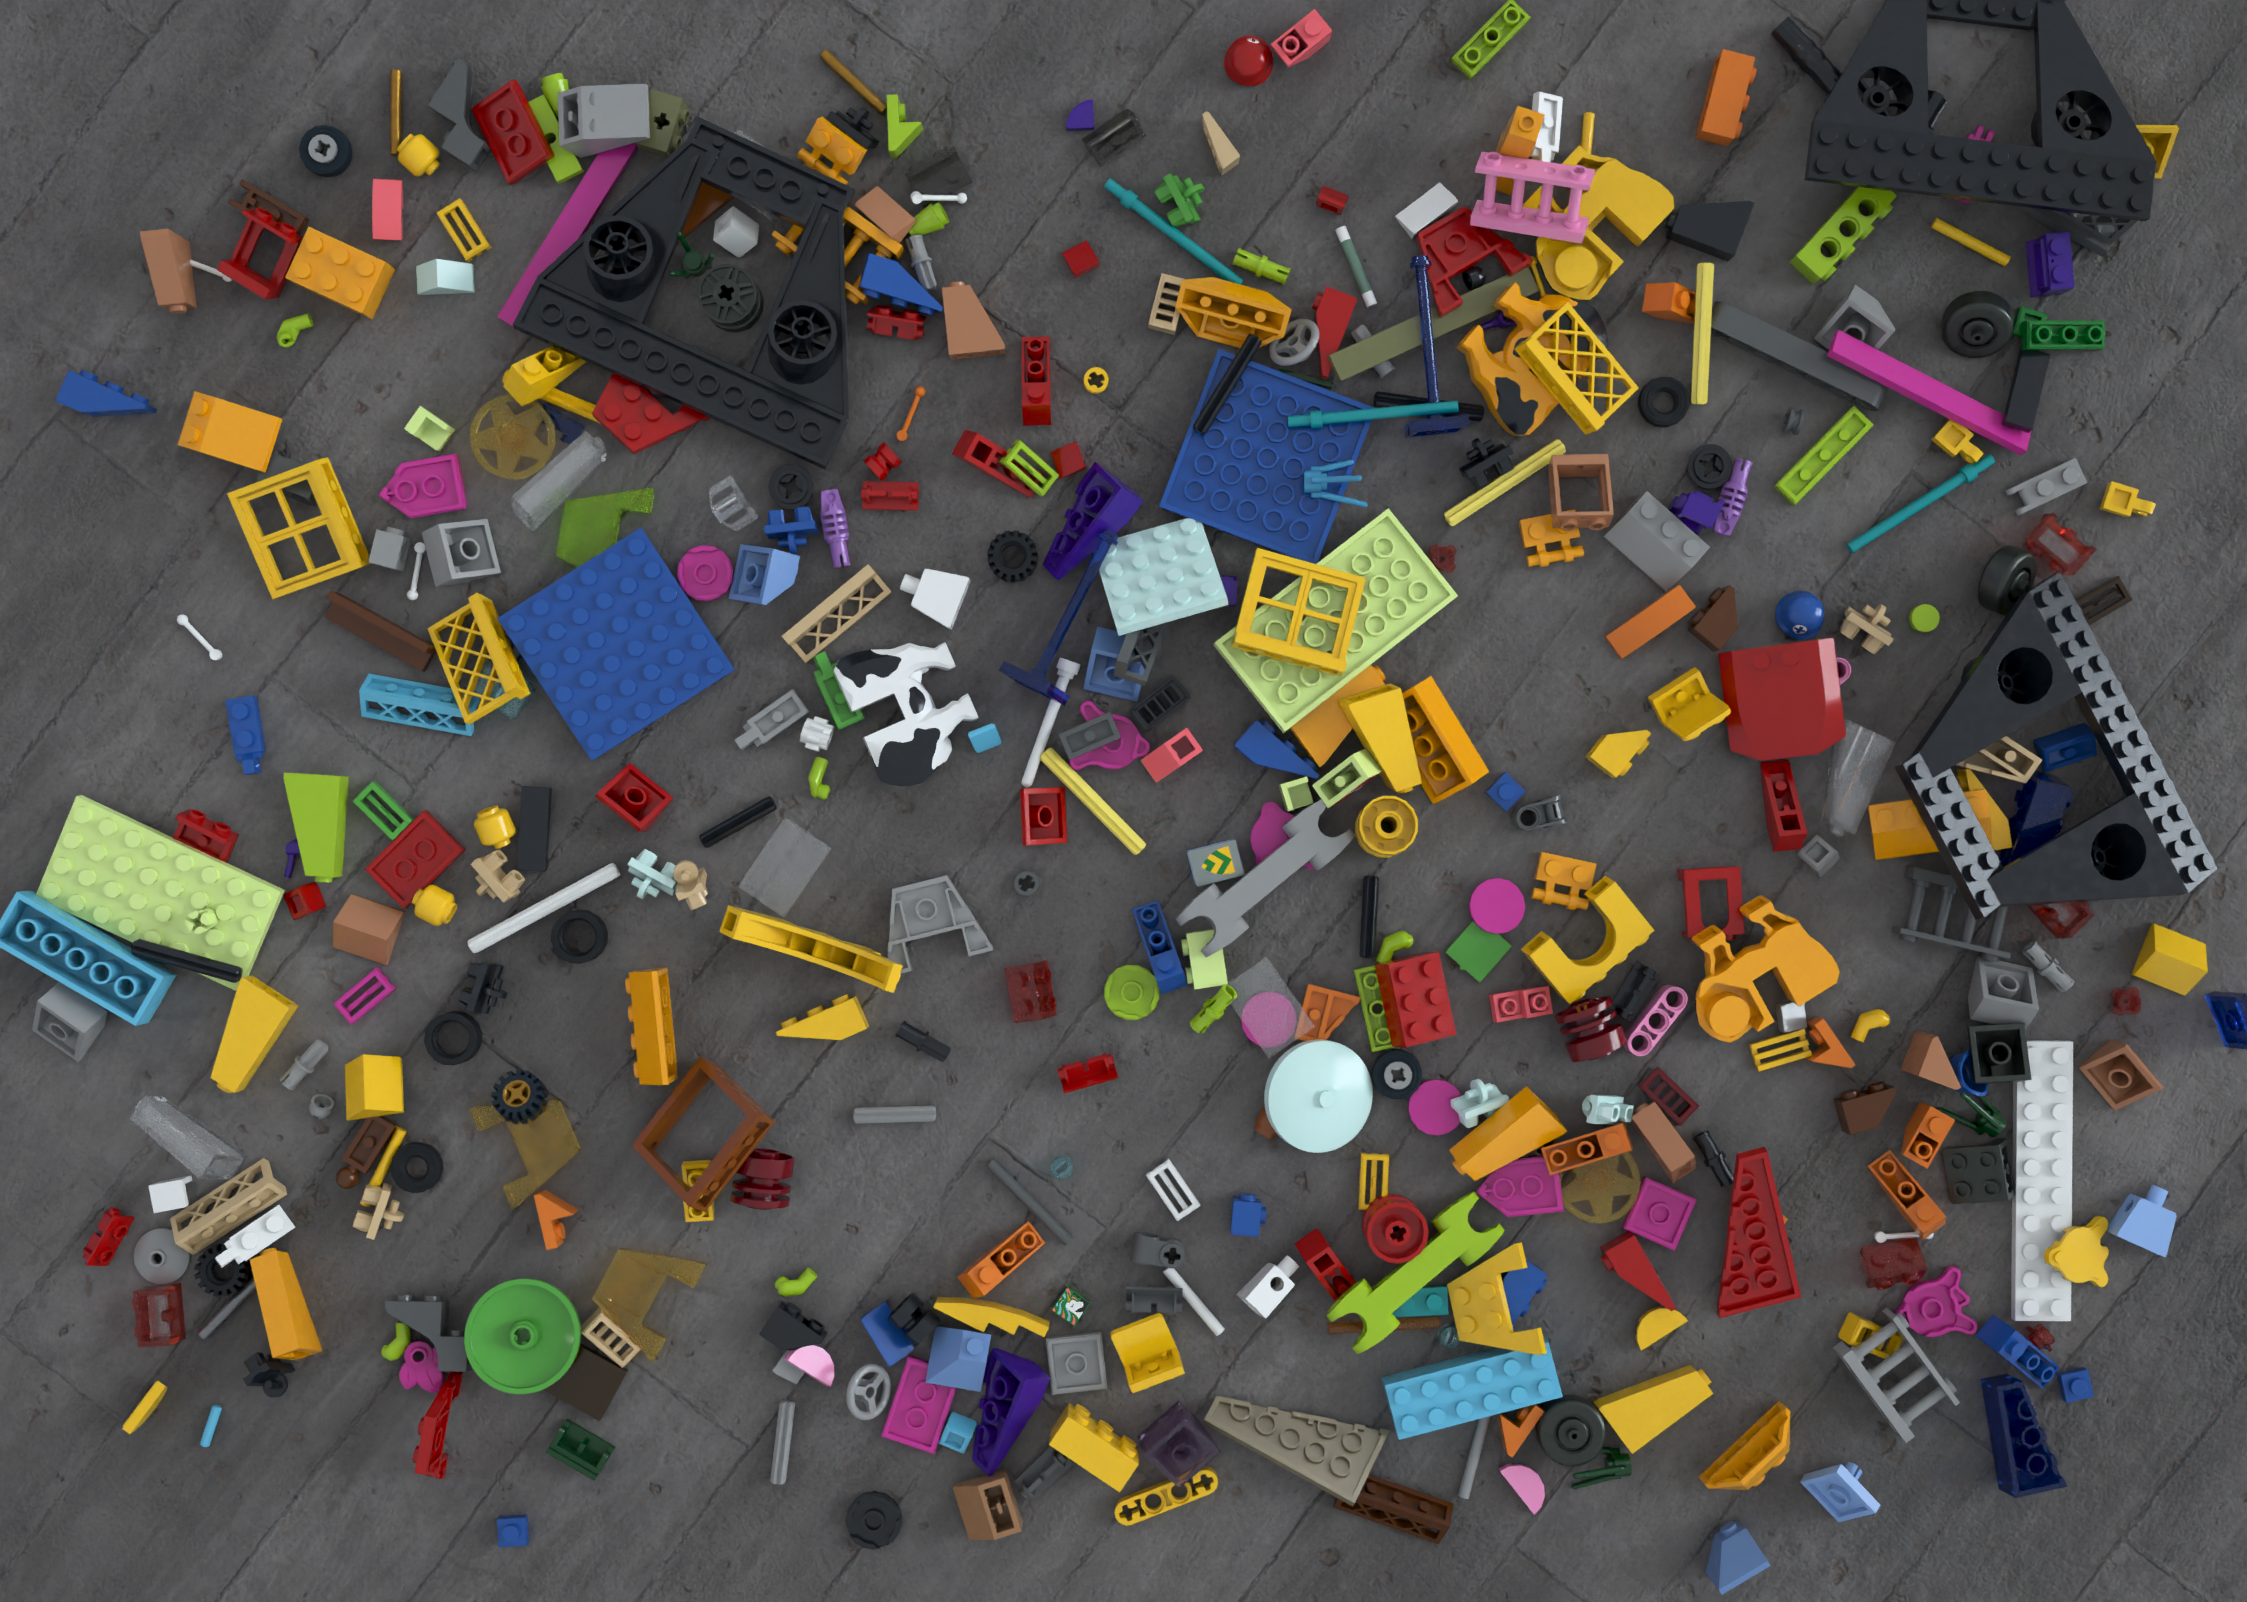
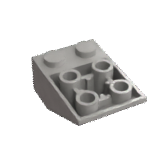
(602, 117)

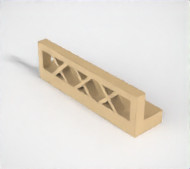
(830, 605)
(227, 1213)

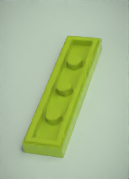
(1823, 455)

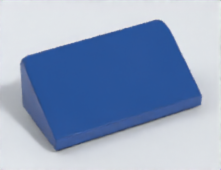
(2065, 747)
(887, 1338)

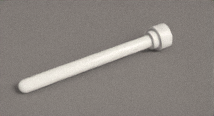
(1066, 671)

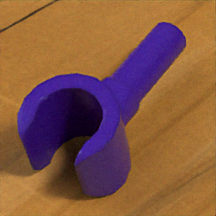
(1498, 321)
(292, 850)

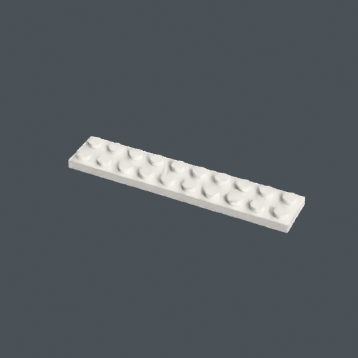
(2042, 1181)

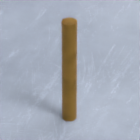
(853, 82)
(395, 111)

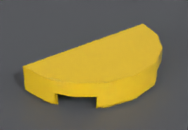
(1656, 1324)
(145, 1407)

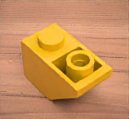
(1615, 751)

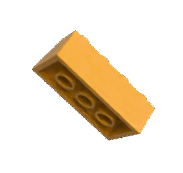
(1440, 743)
(1900, 831)
(652, 1026)

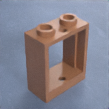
(1581, 466)

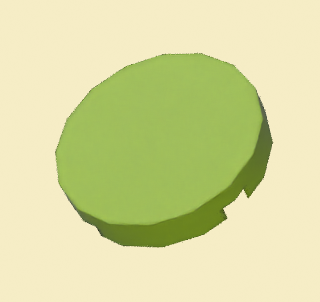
(1131, 992)

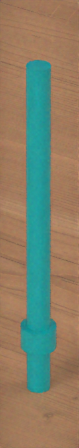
(1130, 200)
(1317, 418)
(1965, 474)

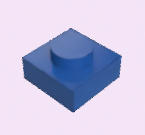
(1505, 791)
(2075, 1384)
(512, 1530)

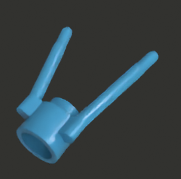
(1316, 481)

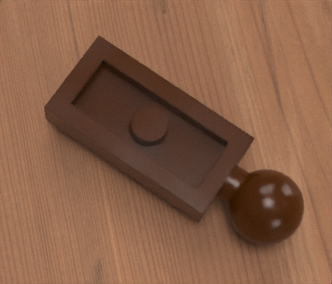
(365, 1149)

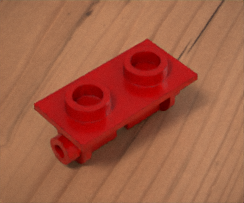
(906, 321)
(890, 495)
(1095, 1071)
(102, 1247)

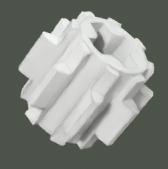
(816, 733)

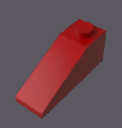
(1332, 318)
(985, 457)
(1782, 807)
(1325, 1263)
(1630, 1263)

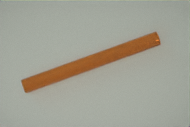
(1405, 1324)

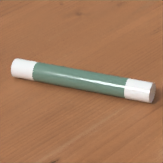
(1356, 266)

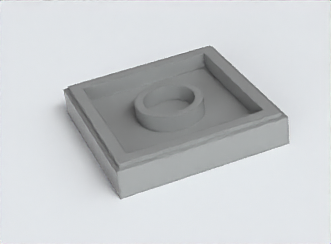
(1076, 1362)

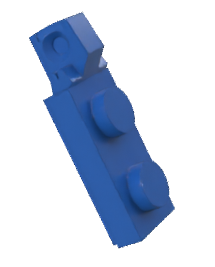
(246, 732)

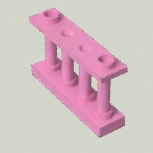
(1527, 220)

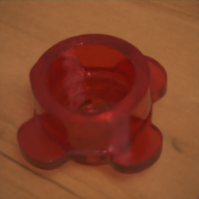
(1448, 553)
(2134, 1001)
(2040, 1337)

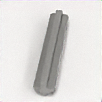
(894, 1114)
(782, 1442)

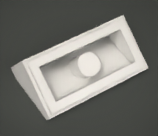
(1426, 210)

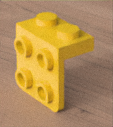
(1688, 706)
(1147, 1352)

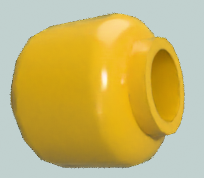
(418, 155)
(494, 826)
(434, 905)

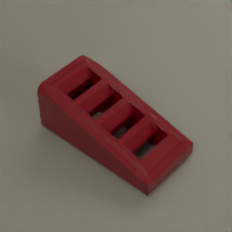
(1683, 1116)

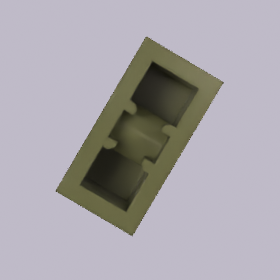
(663, 108)

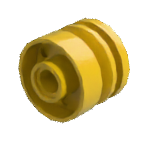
(1400, 817)

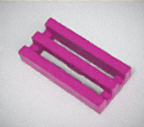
(383, 981)

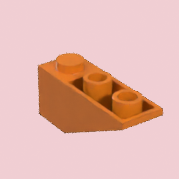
(1587, 1148)
(1907, 1195)
(1000, 1261)

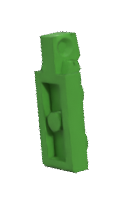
(832, 693)

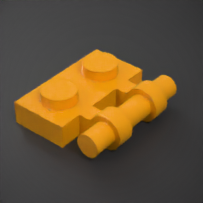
(835, 146)
(1539, 531)
(1567, 872)

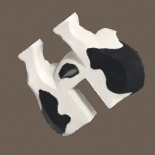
(920, 743)

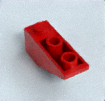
(1036, 381)

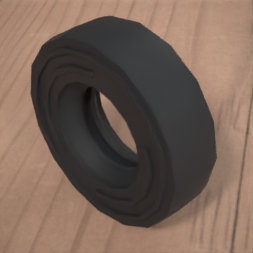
(1658, 418)
(399, 1167)

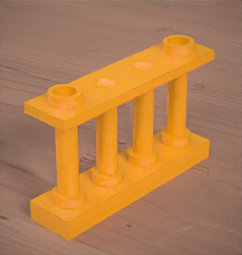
(863, 232)

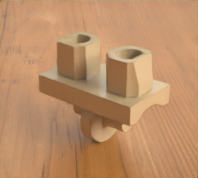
(1877, 635)
(493, 878)
(691, 884)
(379, 1197)

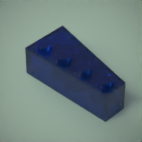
(2037, 815)
(2017, 1440)

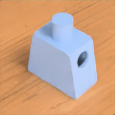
(2145, 1221)

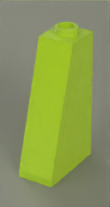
(319, 821)

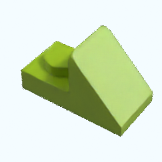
(899, 133)

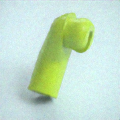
(291, 327)
(815, 777)
(1392, 943)
(795, 1287)
(397, 1347)

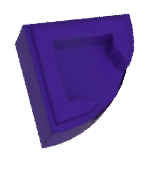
(1081, 117)

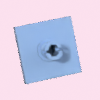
(1840, 1491)

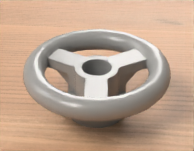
(1295, 345)
(865, 1391)

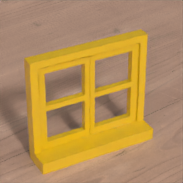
(335, 515)
(1288, 650)

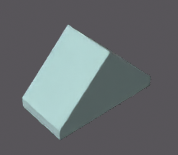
(445, 277)

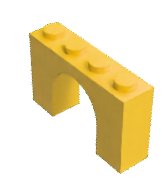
(1624, 932)

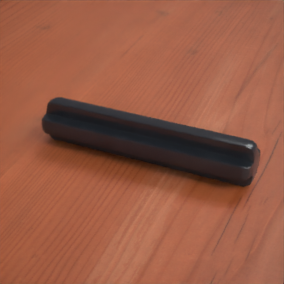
(737, 822)
(1369, 916)

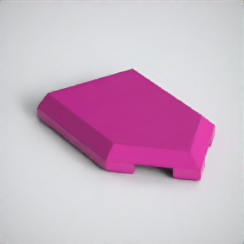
(427, 487)
(1523, 1188)

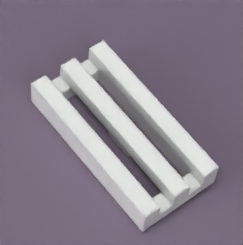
(1160, 1170)

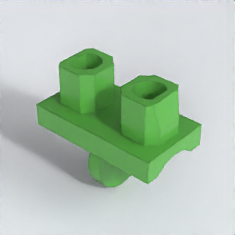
(1174, 189)

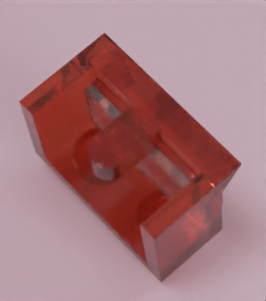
(2058, 546)
(2063, 918)
(159, 1315)

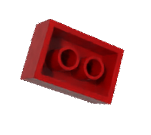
(1415, 999)

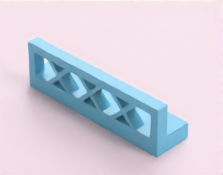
(416, 699)

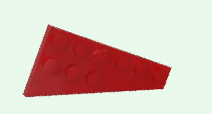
(1757, 1249)

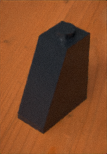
(1710, 227)

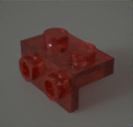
(1030, 991)
(1893, 1263)

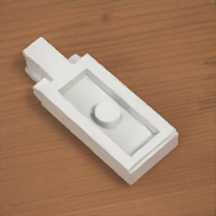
(1549, 135)
(256, 1237)

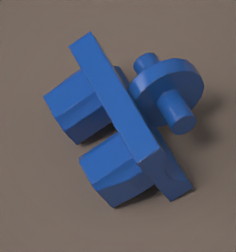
(779, 528)

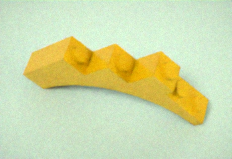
(811, 946)

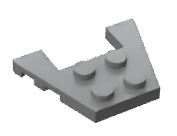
(927, 910)

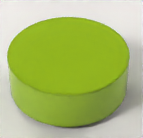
(1924, 618)

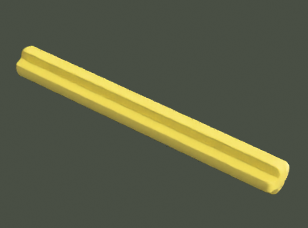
(1702, 333)
(1503, 483)
(1092, 801)

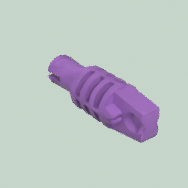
(1734, 494)
(835, 526)

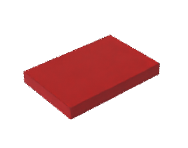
(512, 132)
(414, 859)

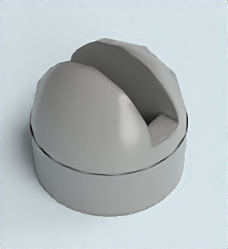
(324, 1100)

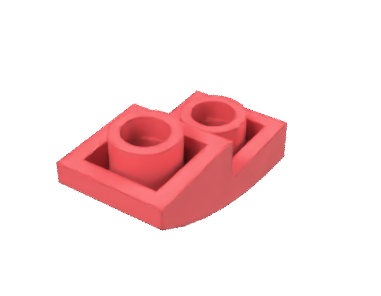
(387, 209)
(1520, 1004)

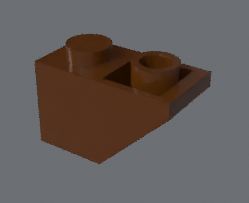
(1718, 620)
(1865, 1108)

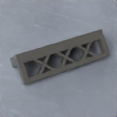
(1130, 647)

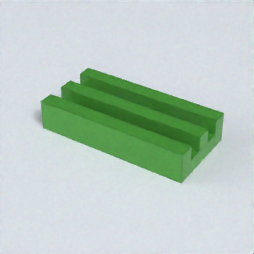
(366, 793)

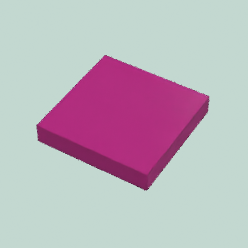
(1659, 1213)

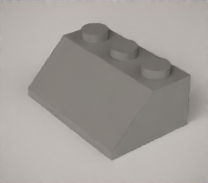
(1656, 541)

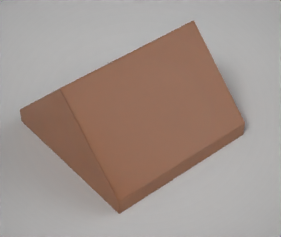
(367, 928)
(1929, 1061)
(2119, 1074)

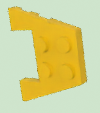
(1482, 1306)

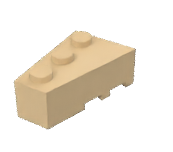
(2005, 760)

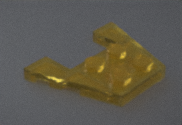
(542, 1143)
(632, 1287)

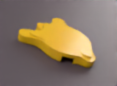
(2080, 1254)

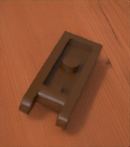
(258, 199)

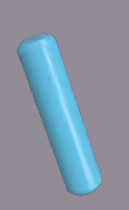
(210, 1425)

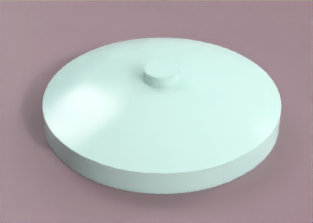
(1318, 1095)

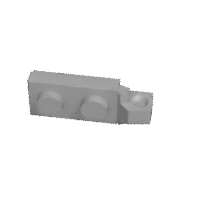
(772, 720)

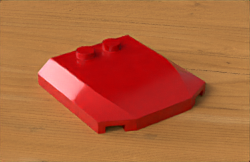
(1783, 699)

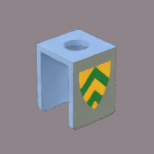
(1215, 862)

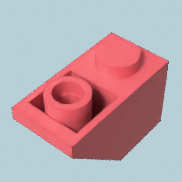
(1302, 39)
(1171, 755)

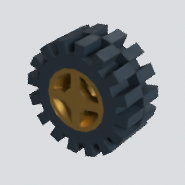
(513, 1089)

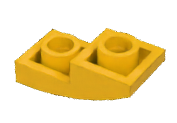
(691, 1172)

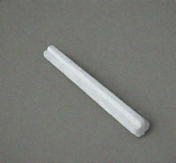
(543, 908)

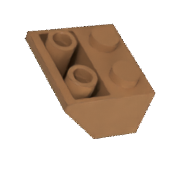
(988, 1506)

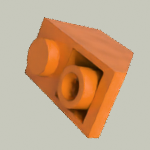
(1669, 302)
(1925, 1134)

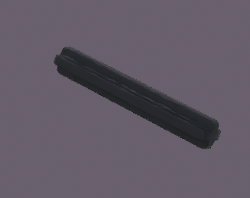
(1227, 384)
(1385, 399)
(186, 960)

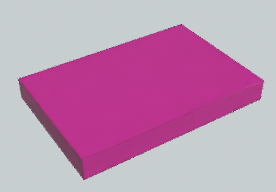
(918, 1408)

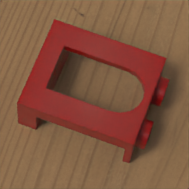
(237, 268)
(1691, 895)

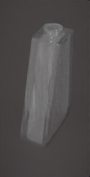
(558, 481)
(1853, 777)
(187, 1139)

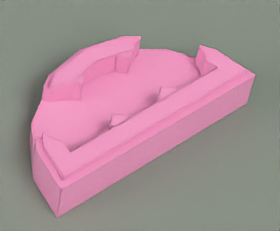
(814, 1362)
(1526, 1484)

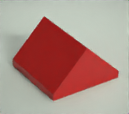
(635, 798)
(1043, 816)

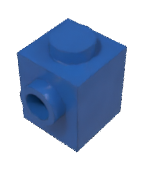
(1246, 1215)

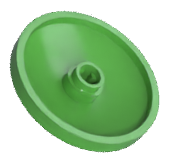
(522, 1336)

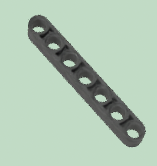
(1794, 356)

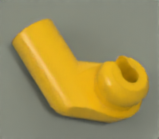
(1869, 1020)

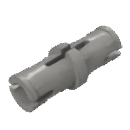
(2048, 966)

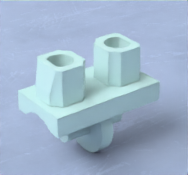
(643, 869)
(1479, 1100)
(1606, 1109)

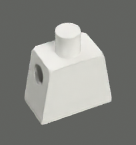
(937, 594)
(1258, 1291)

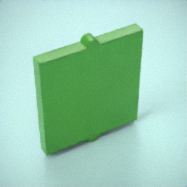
(1477, 951)

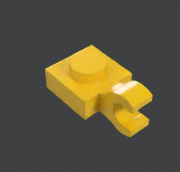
(1955, 439)
(2123, 501)

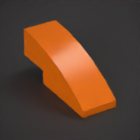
(1650, 621)

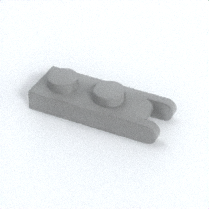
(2048, 485)

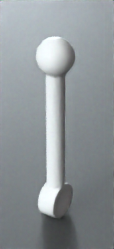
(917, 198)
(209, 269)
(420, 549)
(214, 654)
(1881, 1237)

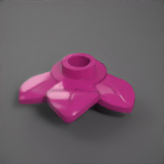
(421, 1371)

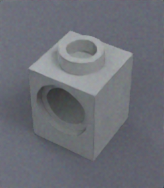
(390, 549)

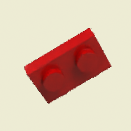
(205, 835)

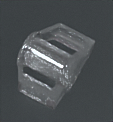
(742, 503)

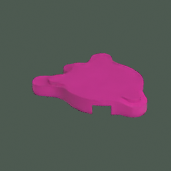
(1117, 753)
(1267, 832)
(1936, 1305)

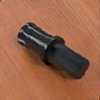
(923, 1041)

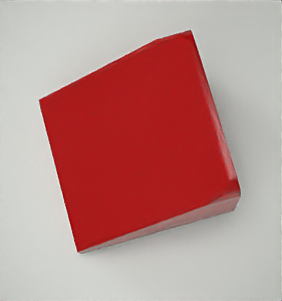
(1331, 200)
(1081, 259)
(1068, 460)
(304, 900)

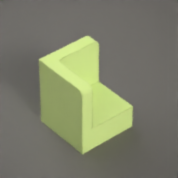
(429, 428)
(1296, 793)

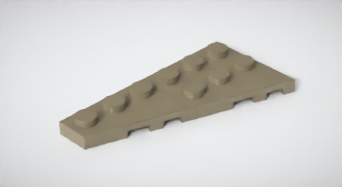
(1310, 1446)

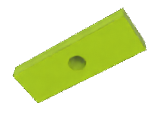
(1480, 49)
(563, 164)
(1370, 994)

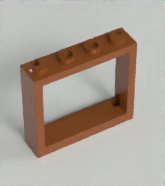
(732, 1153)

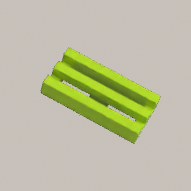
(1012, 454)

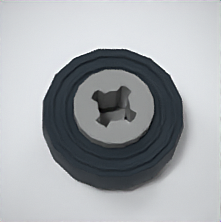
(333, 159)
(1389, 1066)

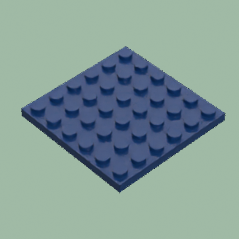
(1252, 465)
(616, 644)

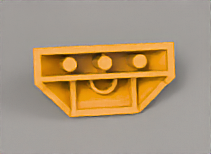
(1231, 311)
(1753, 1453)

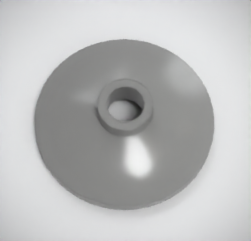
(174, 1258)

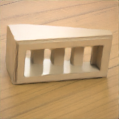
(1222, 149)
(1162, 325)
(604, 1344)

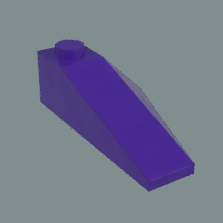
(1100, 505)
(1010, 1399)

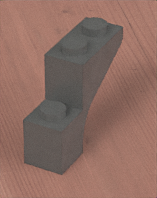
(454, 104)
(431, 1320)

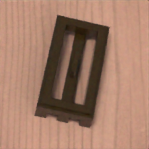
(2120, 589)

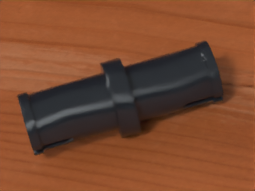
(1714, 1158)

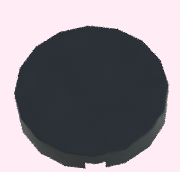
(874, 1520)

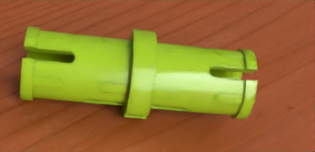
(1261, 266)
(1213, 1008)

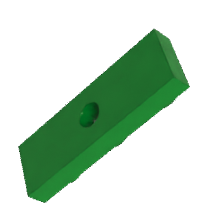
(2051, 335)

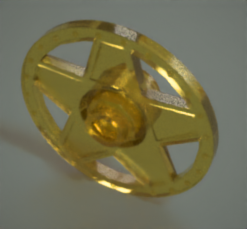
(512, 437)
(1599, 1184)

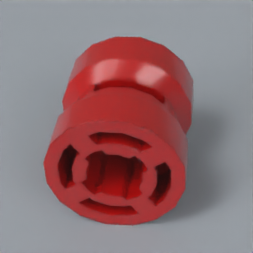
(882, 461)

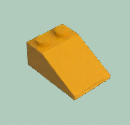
(229, 431)

